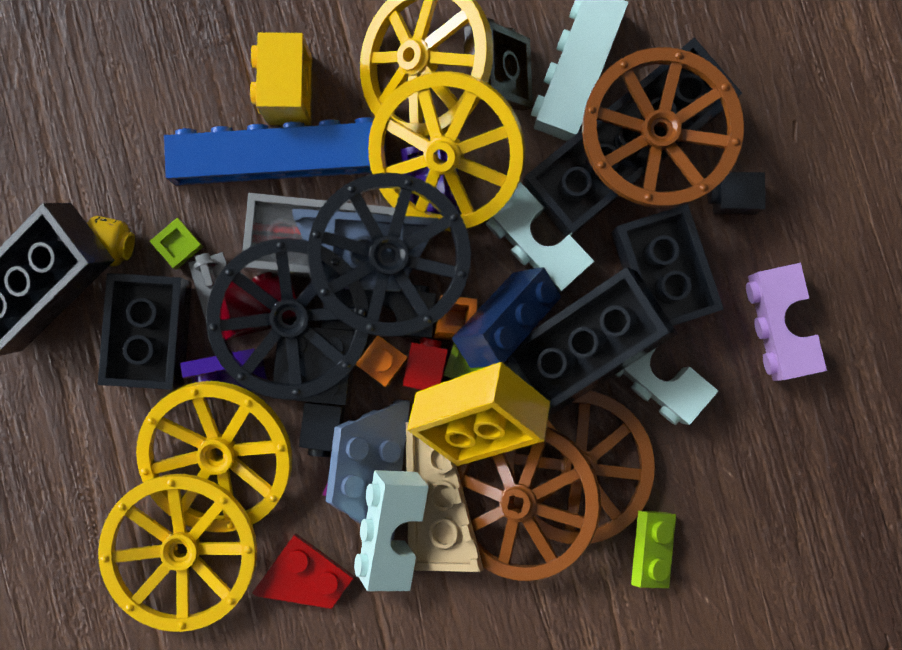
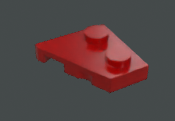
(304, 576)

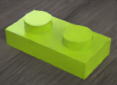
(653, 549)

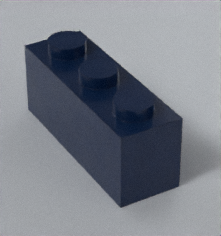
(506, 318)

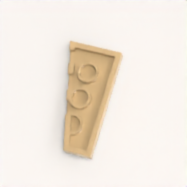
(446, 534)

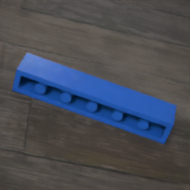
(267, 152)

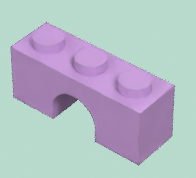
(772, 294)

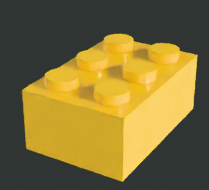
(479, 415)

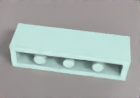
(579, 67)

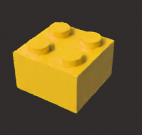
(282, 78)

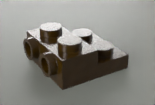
(510, 65)

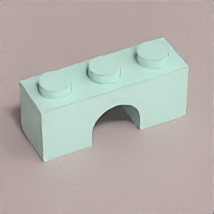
(562, 261)
(680, 397)
(391, 501)

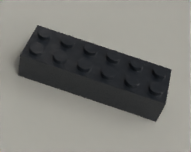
(566, 180)

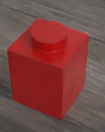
(425, 364)

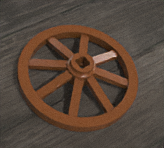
(666, 119)
(644, 475)
(588, 524)

